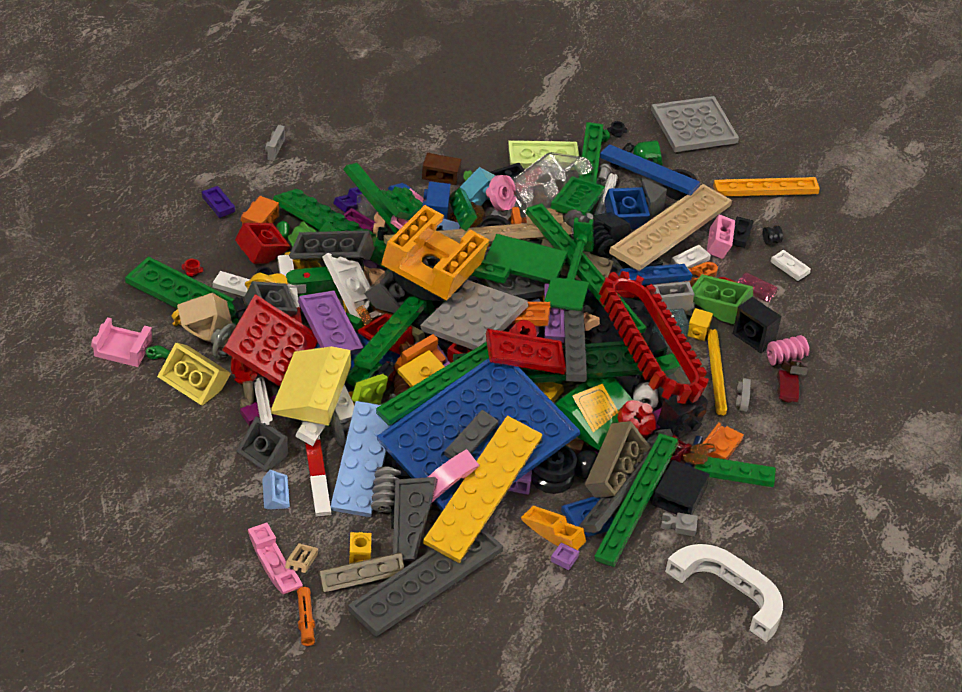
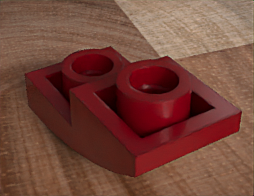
(788, 386)

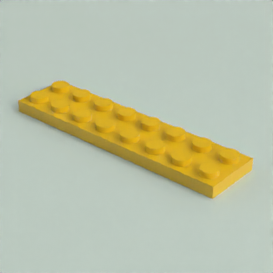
(482, 489)

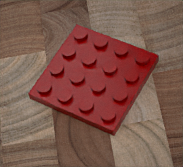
(267, 339)

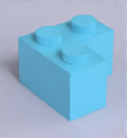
(476, 186)

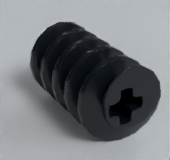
(602, 240)

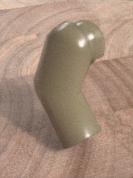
(249, 394)

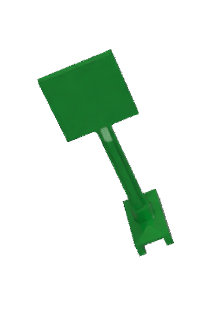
(570, 292)

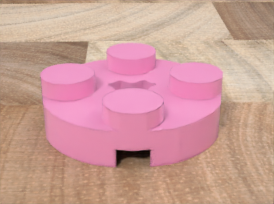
(501, 192)

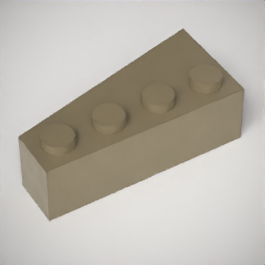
(616, 459)

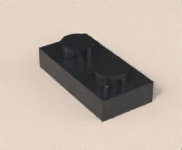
(742, 231)

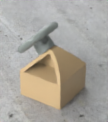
(208, 319)

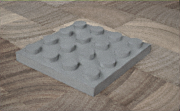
(694, 124)
(471, 312)

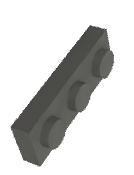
(472, 435)

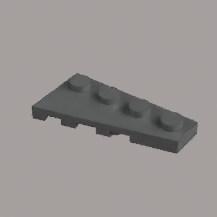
(410, 514)

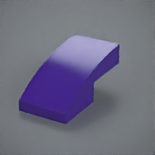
(348, 201)

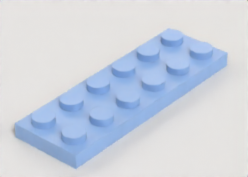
(359, 462)

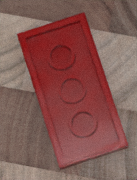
(525, 351)

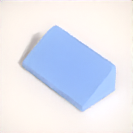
(275, 490)

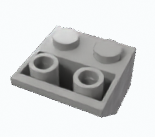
(676, 295)

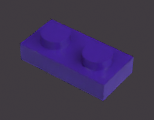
(218, 201)

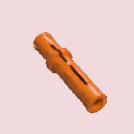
(307, 635)

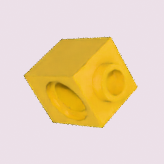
(699, 324)
(359, 547)

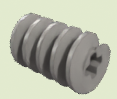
(384, 488)

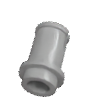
(604, 171)

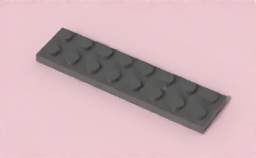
(419, 584)

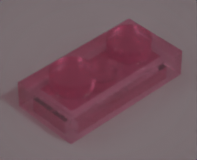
(761, 289)

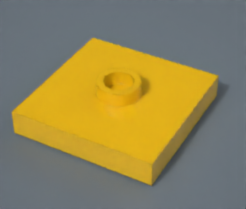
(420, 368)

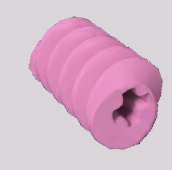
(787, 349)

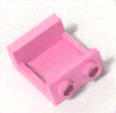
(121, 344)

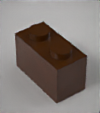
(441, 168)

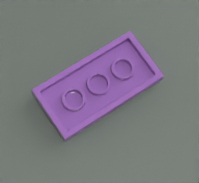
(329, 321)

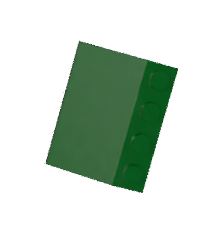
(574, 414)

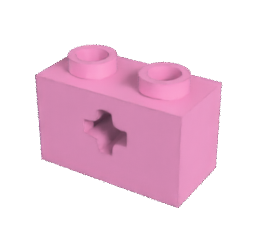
(720, 236)

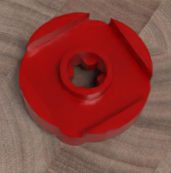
(642, 412)

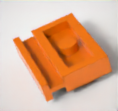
(536, 312)
(725, 441)

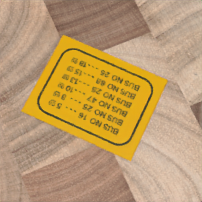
(596, 406)

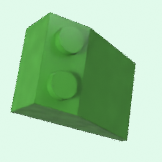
(720, 296)

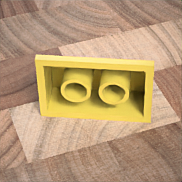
(193, 374)

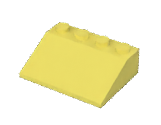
(313, 384)

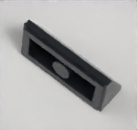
(511, 170)

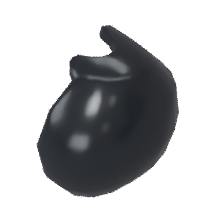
(584, 463)

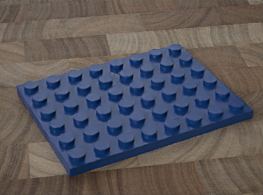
(498, 389)

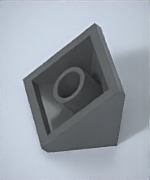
(655, 197)
(264, 445)

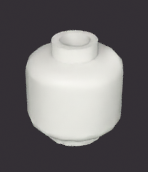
(645, 394)

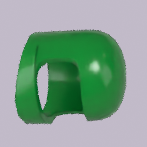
(650, 150)

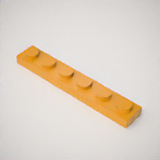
(767, 186)

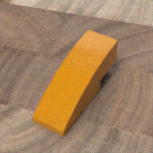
(554, 527)

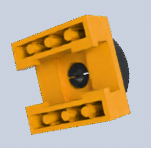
(430, 262)

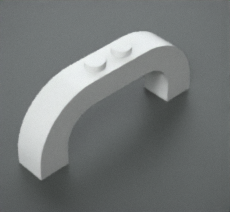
(738, 574)

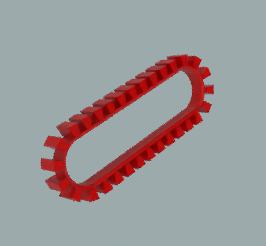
(637, 344)

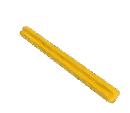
(717, 373)

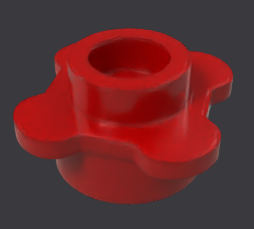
(192, 267)

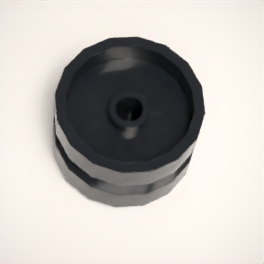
(556, 472)

